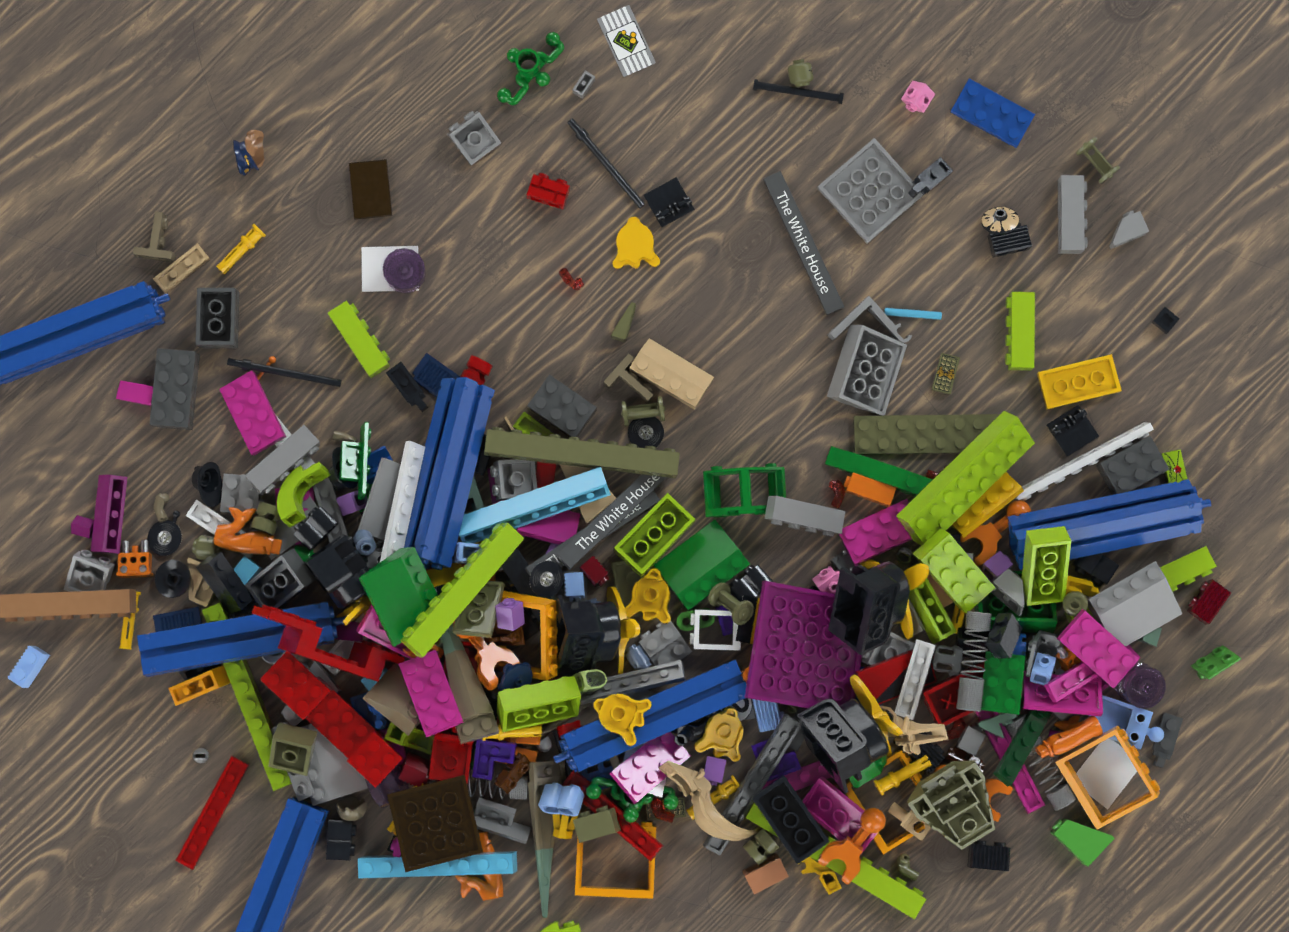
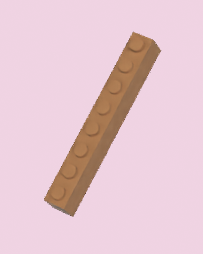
(68, 604)

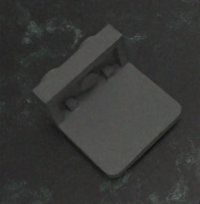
(1043, 643)

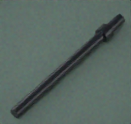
(582, 135)
(248, 365)

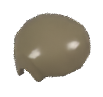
(351, 808)

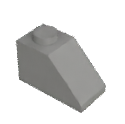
(1128, 229)
(1010, 591)

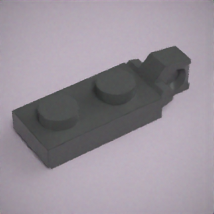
(1164, 749)

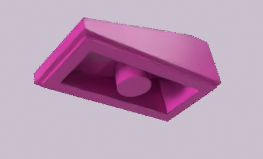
(135, 393)

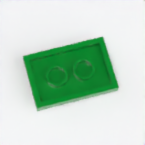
(1003, 683)

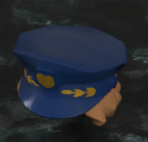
(249, 152)

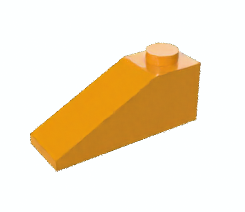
(199, 685)

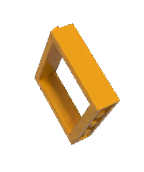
(549, 632)
(1081, 792)
(882, 846)
(615, 891)

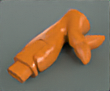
(251, 542)
(1073, 735)
(488, 889)

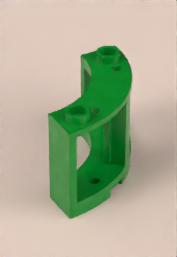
(712, 495)

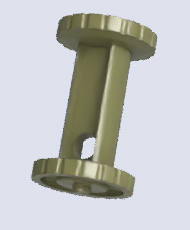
(1098, 160)
(643, 411)
(740, 611)

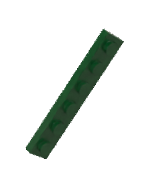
(1021, 746)

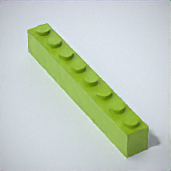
(1183, 570)
(461, 589)

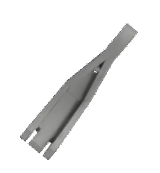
(876, 311)

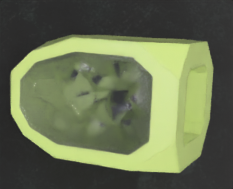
(590, 680)

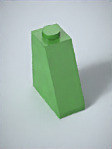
(1081, 840)

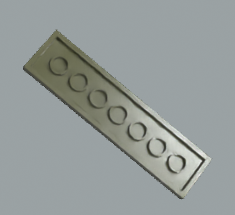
(917, 433)

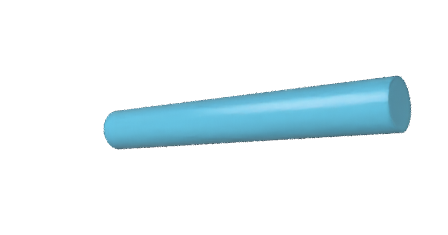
(913, 313)

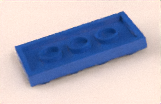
(992, 113)

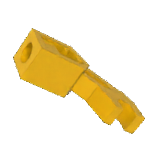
(814, 866)

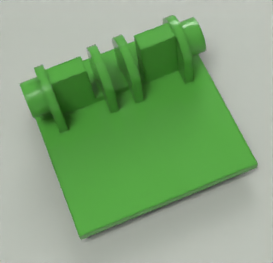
(1215, 662)

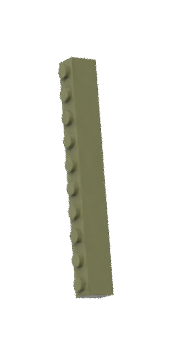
(581, 453)

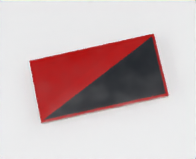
(887, 677)

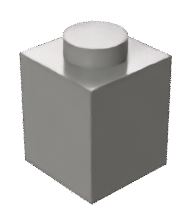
(971, 740)

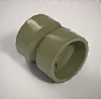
(265, 525)
(761, 838)

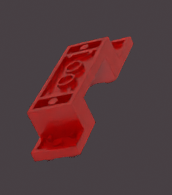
(302, 637)
(333, 717)
(448, 755)

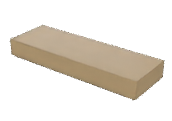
(181, 268)

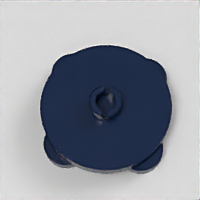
(515, 676)

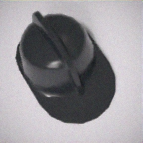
(335, 473)
(208, 483)

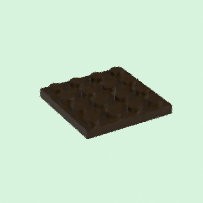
(435, 823)

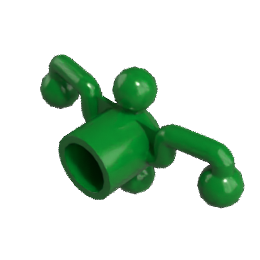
(524, 76)
(631, 811)

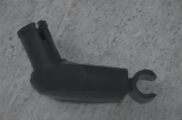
(692, 731)

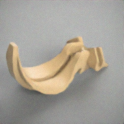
(911, 738)
(705, 813)

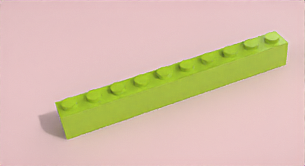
(251, 705)
(869, 878)

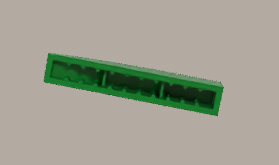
(897, 477)

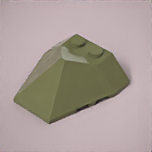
(955, 803)

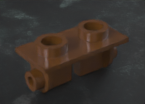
(505, 637)
(957, 754)
(508, 780)

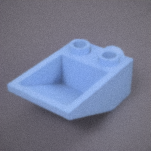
(1125, 716)

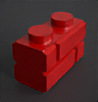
(548, 191)

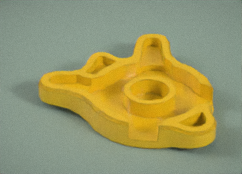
(634, 245)
(650, 597)
(621, 714)
(722, 734)

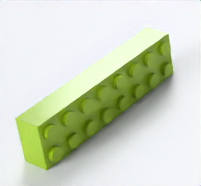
(966, 478)

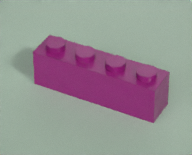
(109, 514)

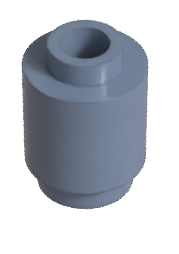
(364, 542)
(637, 657)

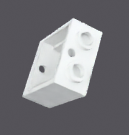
(694, 637)

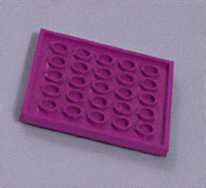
(795, 653)

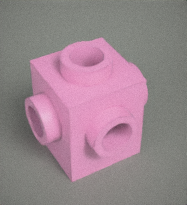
(917, 97)
(827, 580)

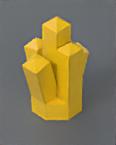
(1081, 585)
(562, 828)

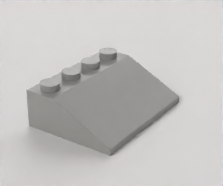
(867, 369)
(380, 500)
(1135, 605)
(330, 772)

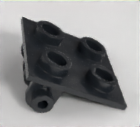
(669, 202)
(1072, 430)

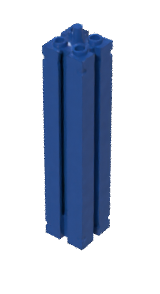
(80, 330)
(448, 469)
(1116, 520)
(226, 640)
(669, 711)
(283, 867)

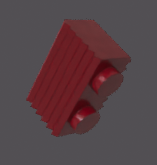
(594, 571)
(1208, 602)
(414, 770)

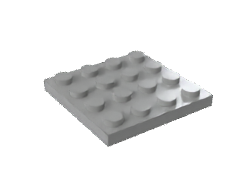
(869, 190)

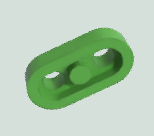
(702, 624)

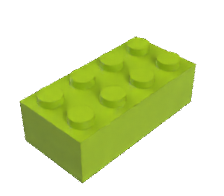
(654, 535)
(1045, 565)
(954, 570)
(538, 703)

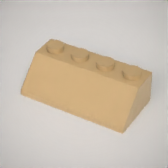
(671, 373)

